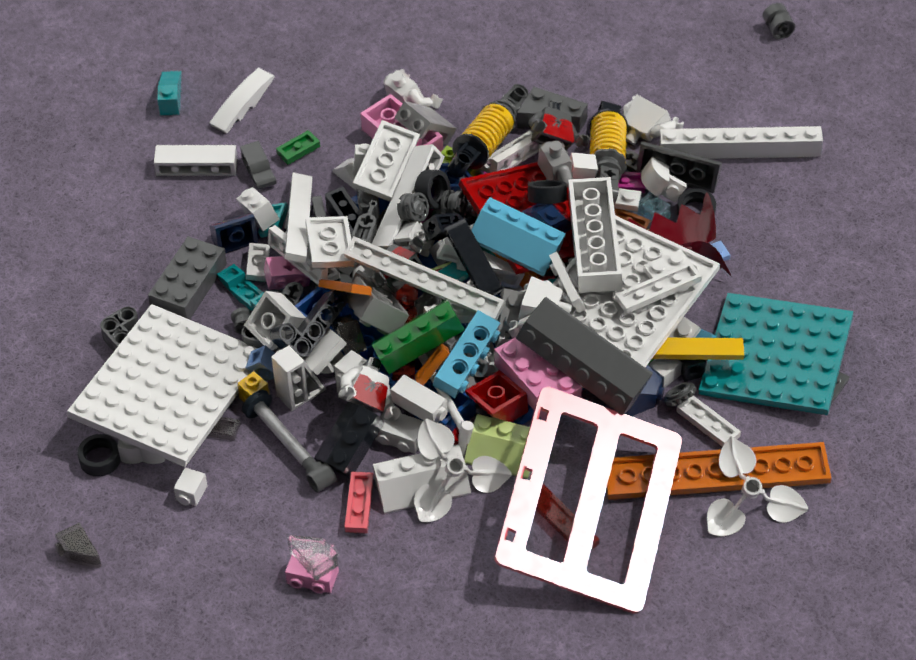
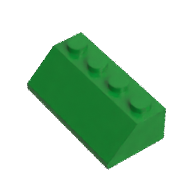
(418, 336)

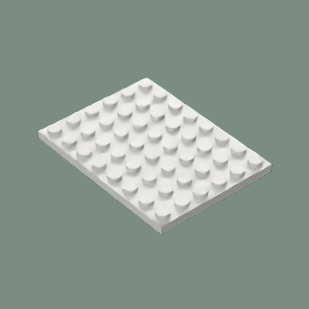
(647, 328)
(164, 385)

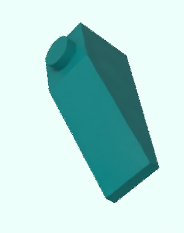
(169, 93)

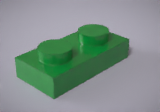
(298, 147)

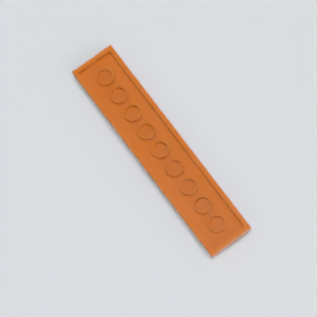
(701, 471)

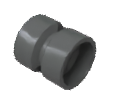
(778, 20)

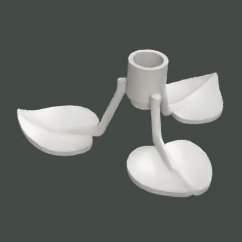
(435, 440)
(724, 517)

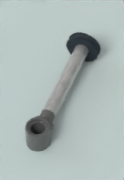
(317, 474)

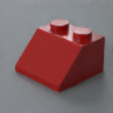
(500, 397)

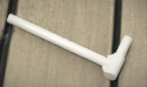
(465, 427)

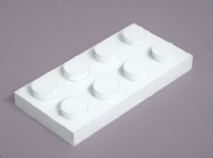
(385, 160)

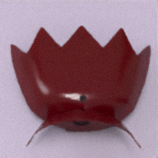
(690, 230)

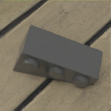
(540, 98)

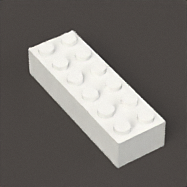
(594, 235)

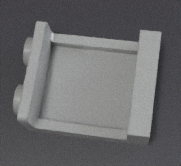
(424, 118)

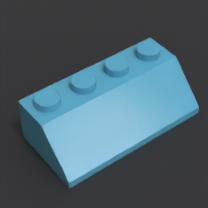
(517, 236)

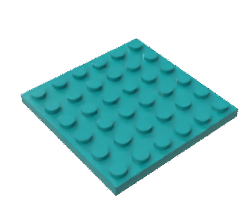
(788, 354)

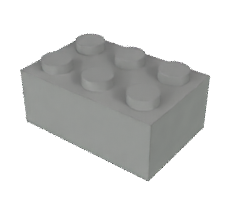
(377, 309)

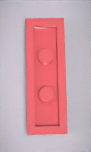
(359, 502)

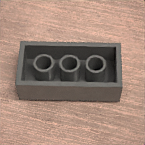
(188, 277)

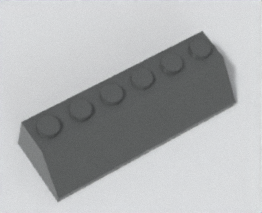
(584, 355)

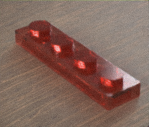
(557, 514)

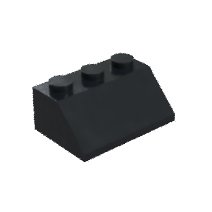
(350, 439)

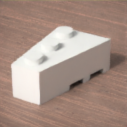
(294, 379)

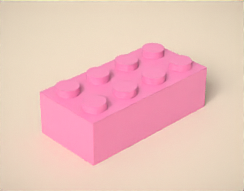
(386, 110)
(532, 372)

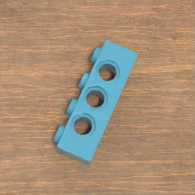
(480, 326)

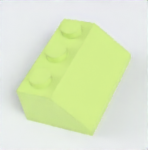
(498, 440)

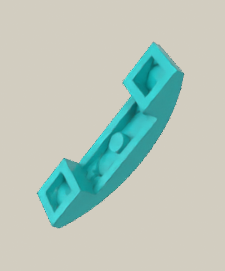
(243, 290)

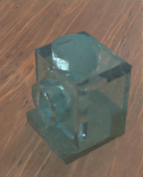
(652, 204)

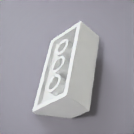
(402, 477)

